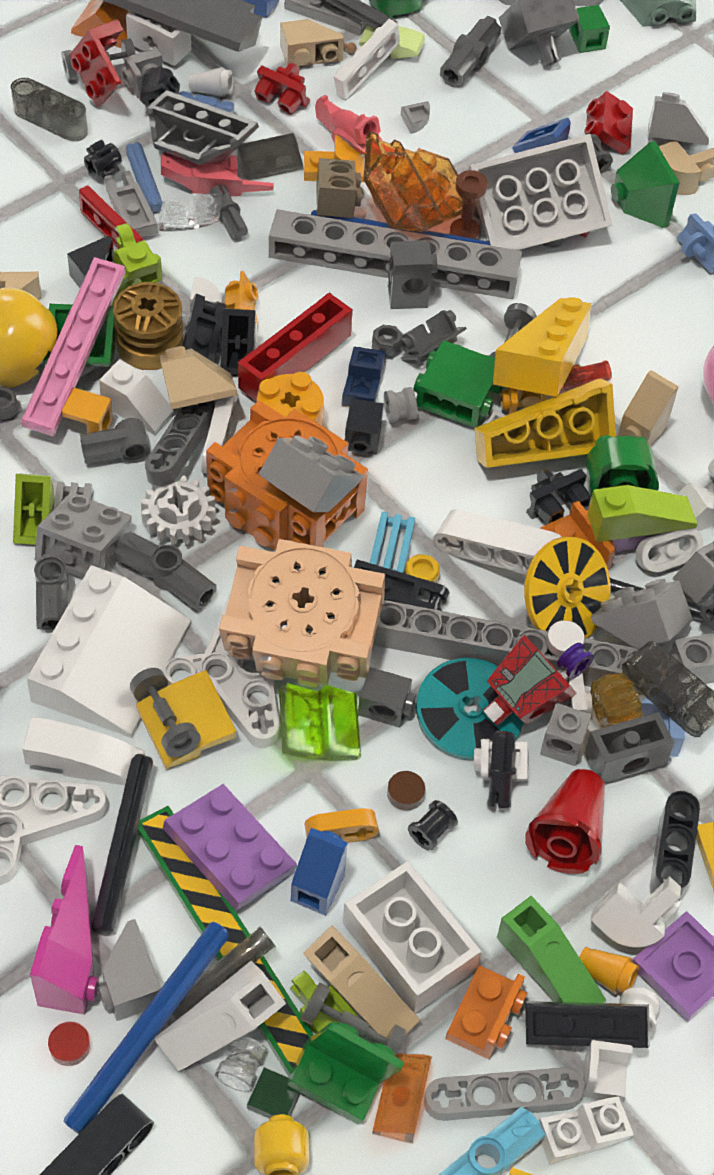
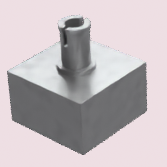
(539, 23)

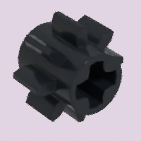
(102, 159)

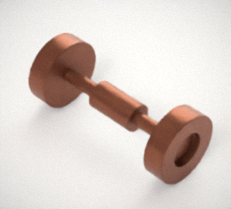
(470, 186)

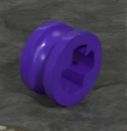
(575, 660)

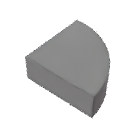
(415, 116)

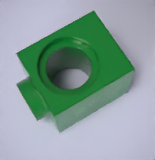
(591, 30)

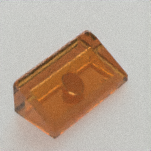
(402, 1099)

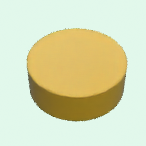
(423, 567)

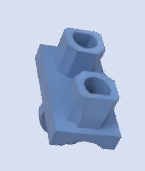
(698, 241)

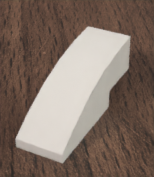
(77, 751)

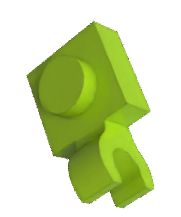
(134, 256)
(303, 988)

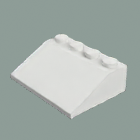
(542, 194)
(100, 646)

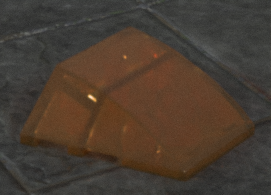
(410, 186)

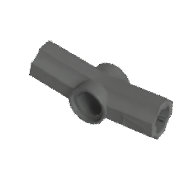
(180, 578)

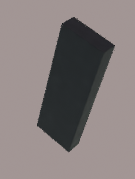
(582, 1022)

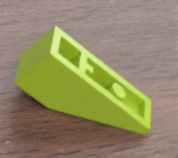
(637, 512)

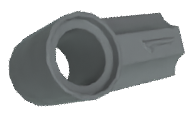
(125, 442)
(50, 595)

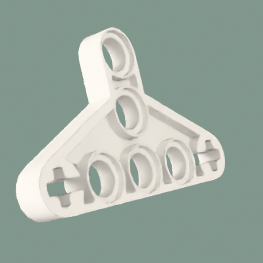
(234, 688)
(38, 821)

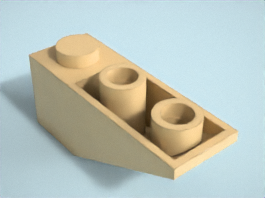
(359, 983)

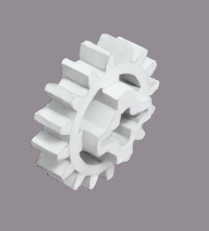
(178, 510)

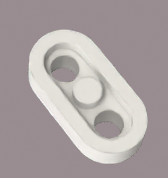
(667, 550)

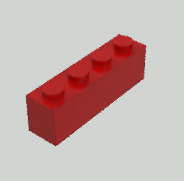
(297, 344)

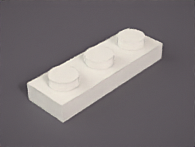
(366, 59)

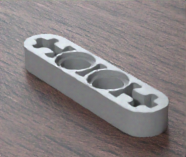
(505, 1100)

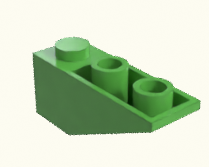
(547, 954)

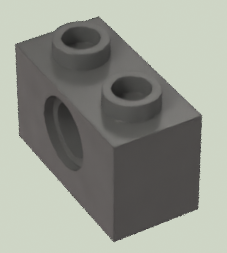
(410, 274)
(629, 747)

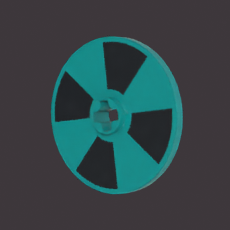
(443, 701)

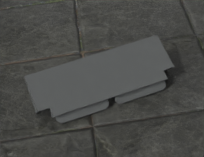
(218, 21)

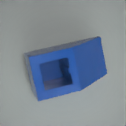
(319, 871)

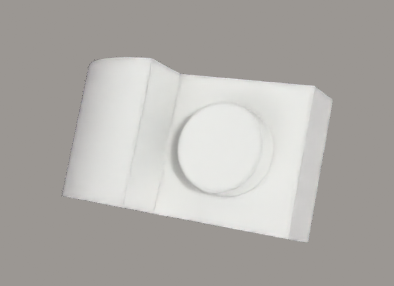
(634, 922)

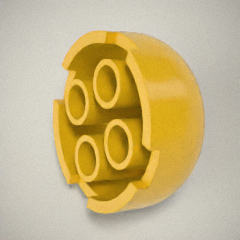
(25, 336)

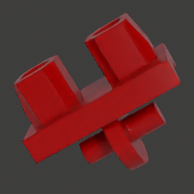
(285, 83)

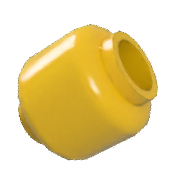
(281, 1146)

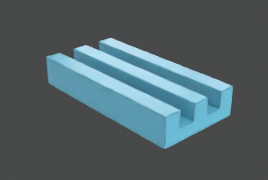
(396, 523)

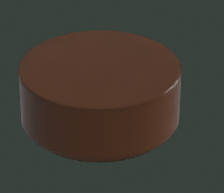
(406, 790)

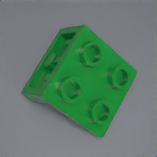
(343, 1070)

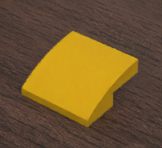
(194, 702)

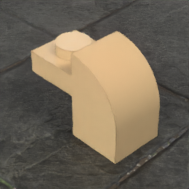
(689, 169)

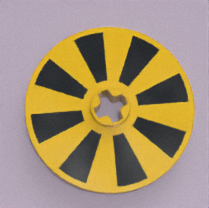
(568, 564)

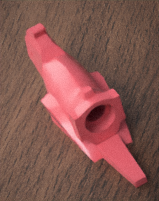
(346, 123)
(204, 177)

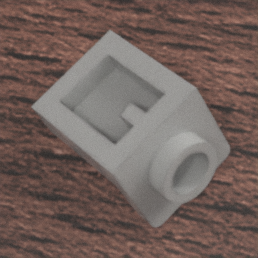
(138, 66)

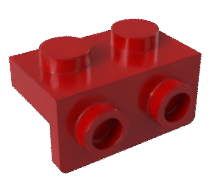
(610, 121)

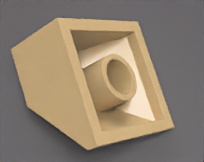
(194, 378)

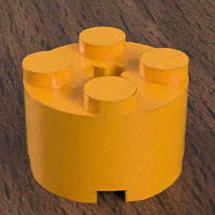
(293, 392)

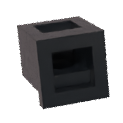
(156, 83)

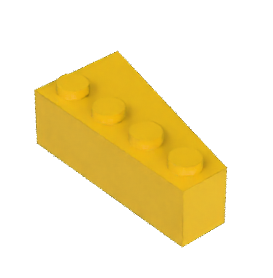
(544, 349)
(549, 428)

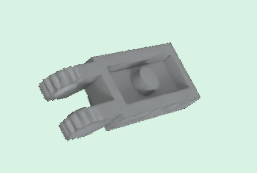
(131, 204)

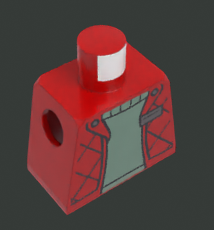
(526, 685)

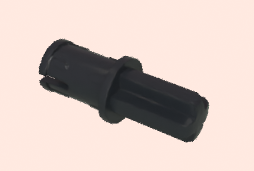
(501, 769)

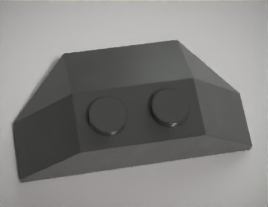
(196, 129)

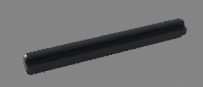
(122, 845)

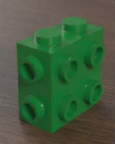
(457, 384)

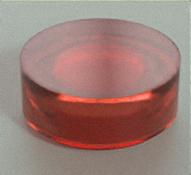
(69, 1043)

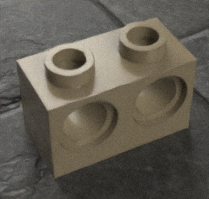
(337, 188)

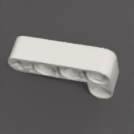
(490, 540)

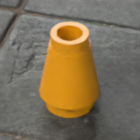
(609, 969)

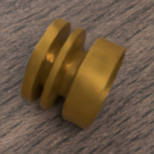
(147, 324)

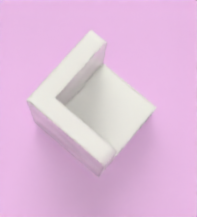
(606, 1070)

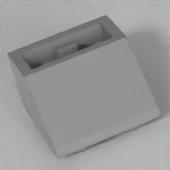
(310, 472)
(645, 614)

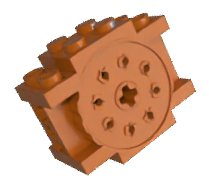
(259, 505)

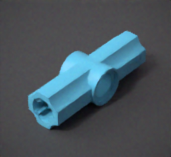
(504, 1144)

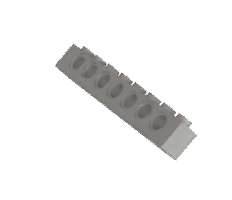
(367, 251)

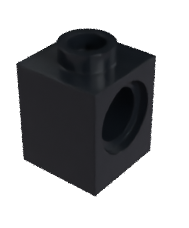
(364, 426)

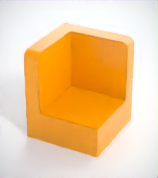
(89, 409)

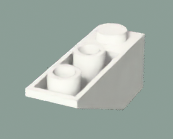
(221, 1017)

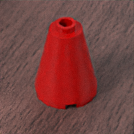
(570, 824)

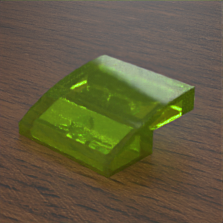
(319, 723)

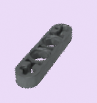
(175, 437)

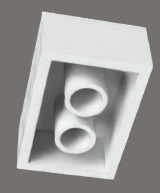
(411, 936)

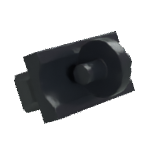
(554, 491)

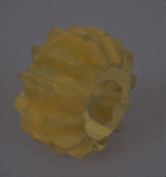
(615, 699)

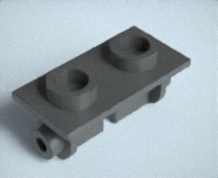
(420, 342)

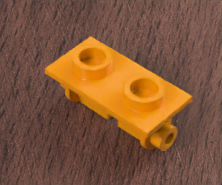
(241, 294)

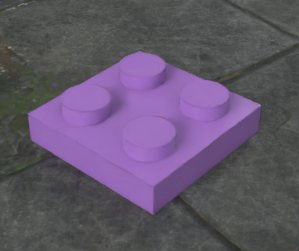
(681, 966)

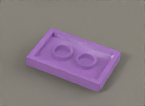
(229, 846)

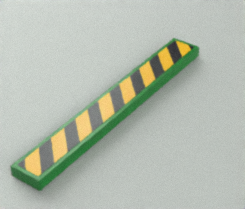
(204, 905)

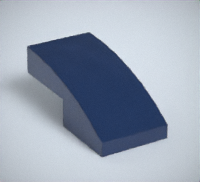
(363, 375)

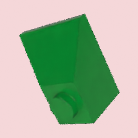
(646, 186)

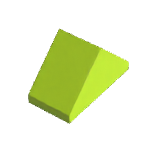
(32, 505)

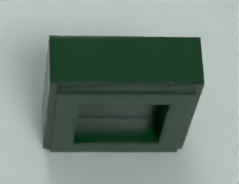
(272, 1095)

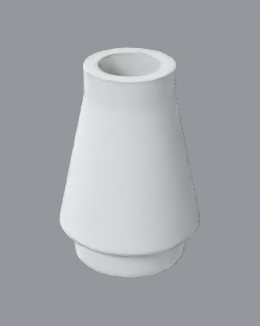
(213, 82)

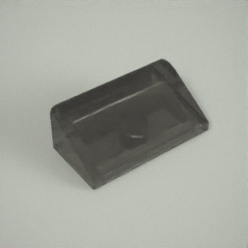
(269, 157)

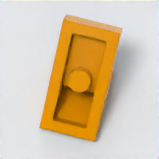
(342, 151)

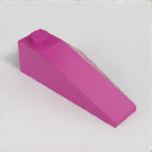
(64, 957)

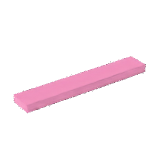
(73, 346)

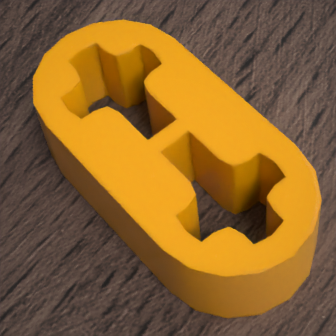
(350, 825)

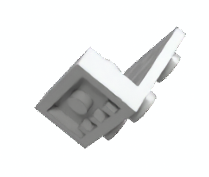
(80, 533)

